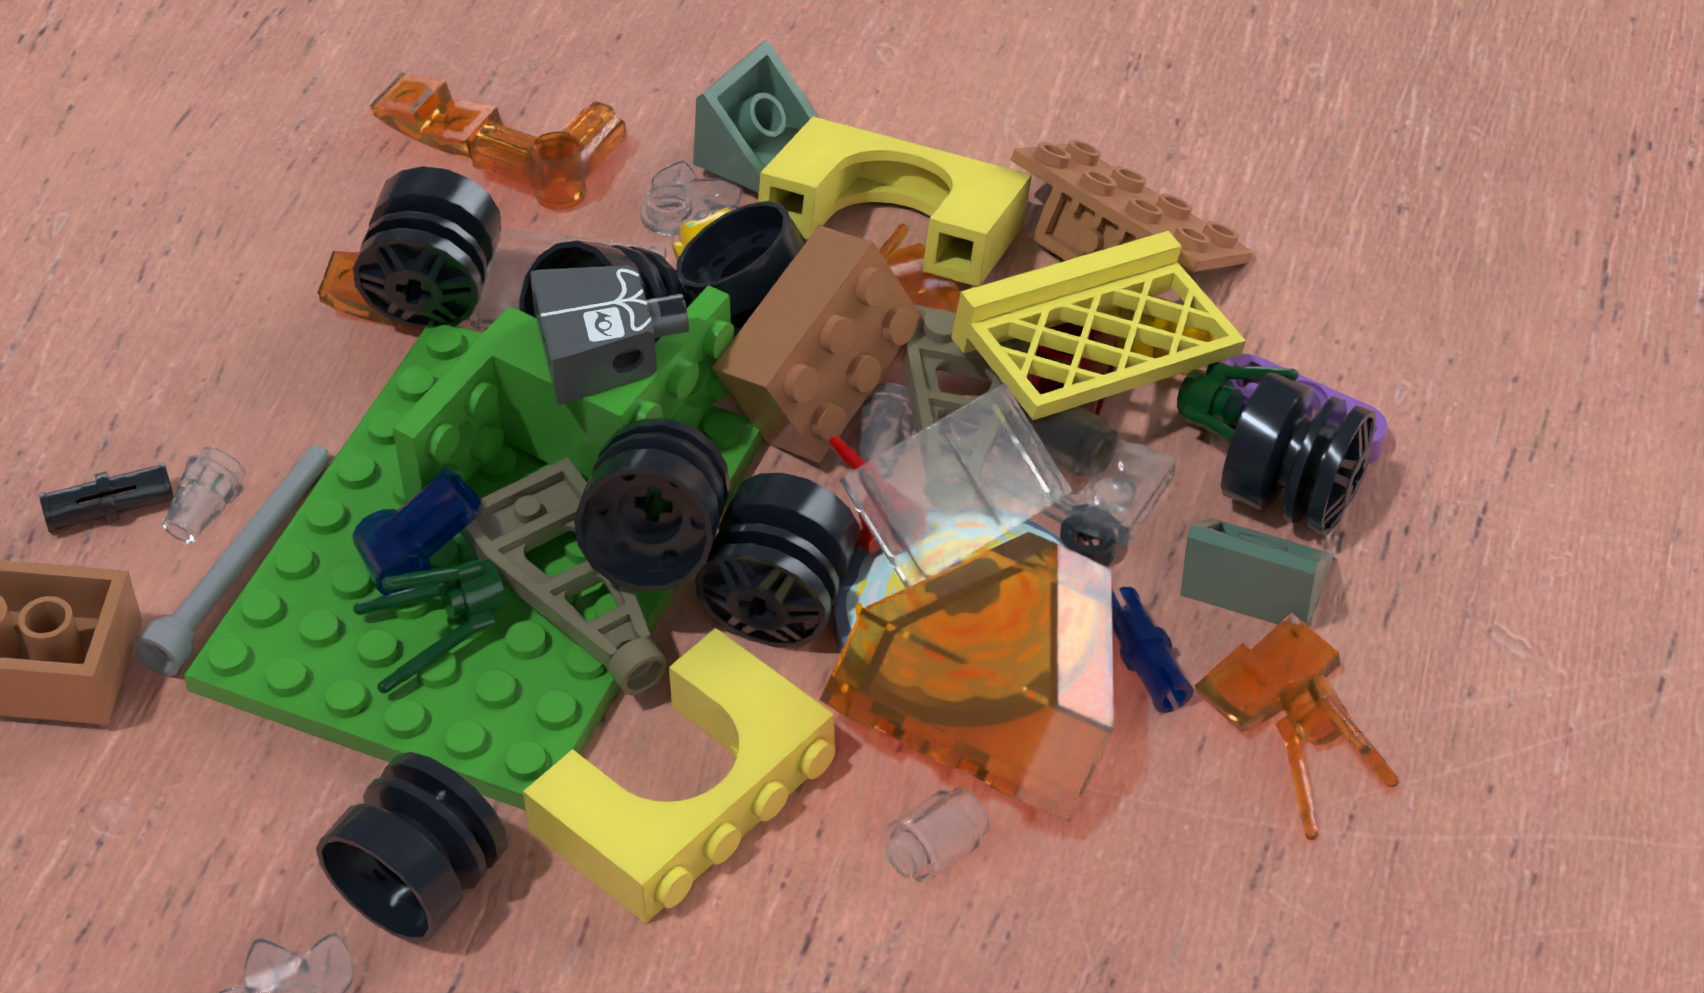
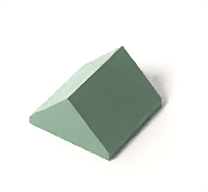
(748, 117)
(1252, 571)

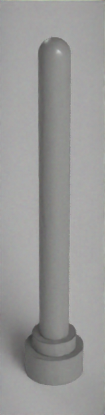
(167, 642)

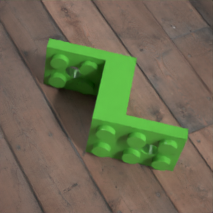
(507, 395)

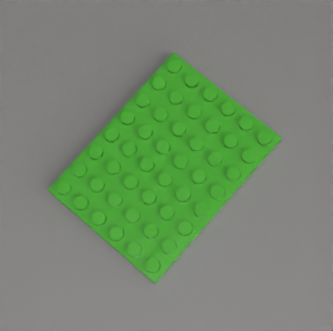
(489, 707)

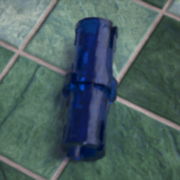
(1148, 652)

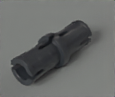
(64, 509)

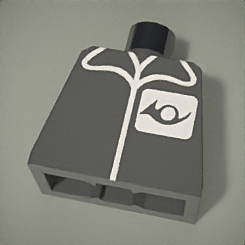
(600, 327)

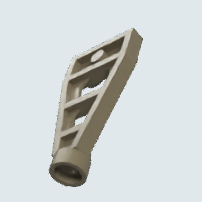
(934, 350)
(533, 514)

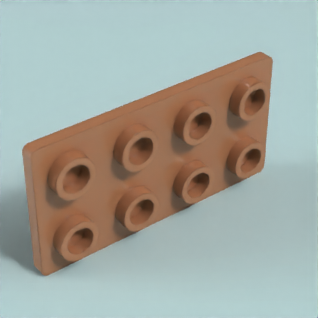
(1110, 206)

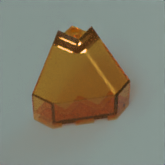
(992, 670)

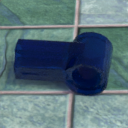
(405, 538)

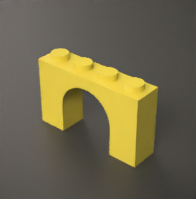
(970, 202)
(654, 850)

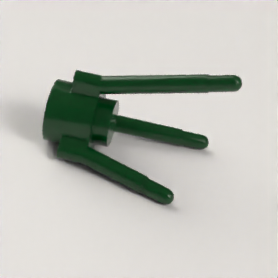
(1213, 401)
(465, 591)

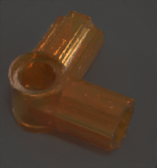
(555, 161)

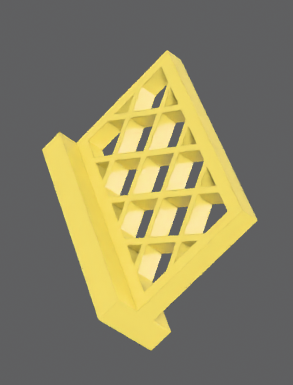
(1077, 294)

